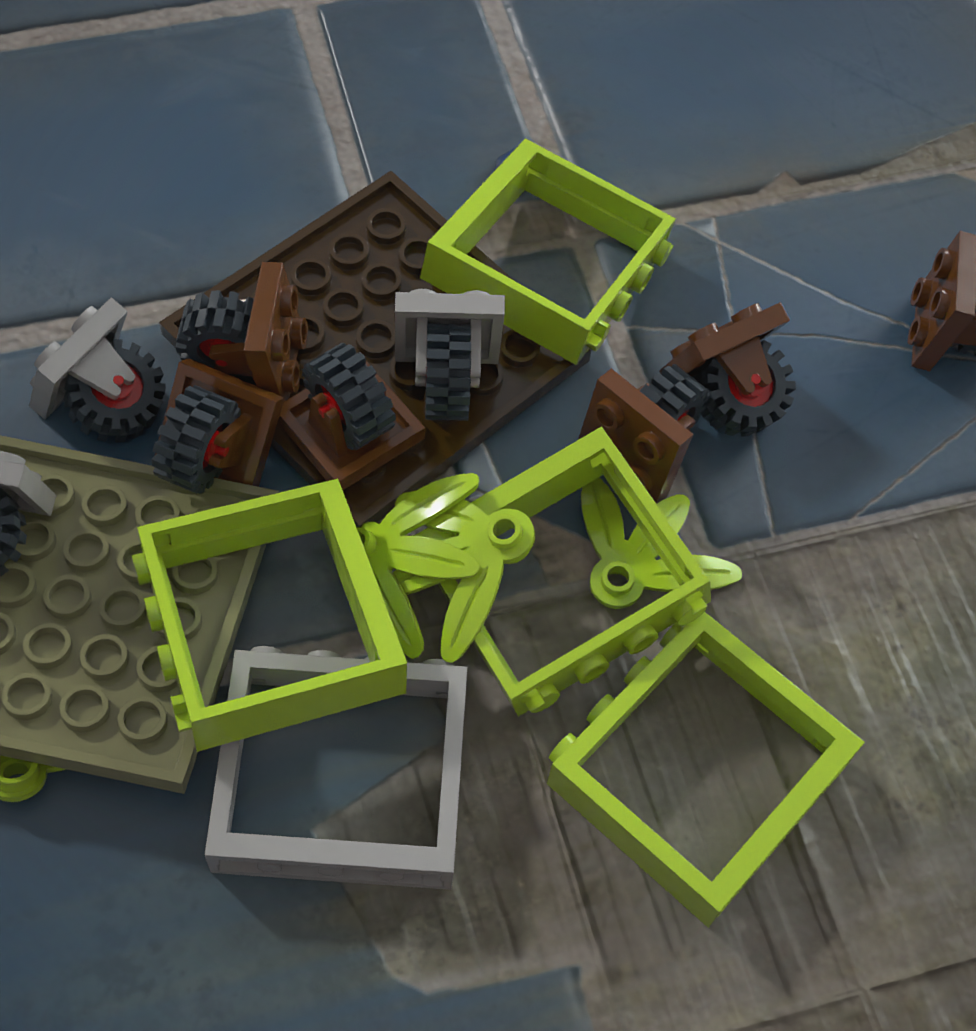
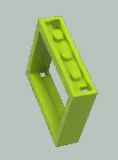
(581, 196)
(541, 488)
(247, 526)
(637, 839)

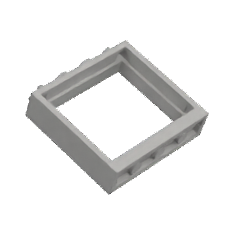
(337, 858)

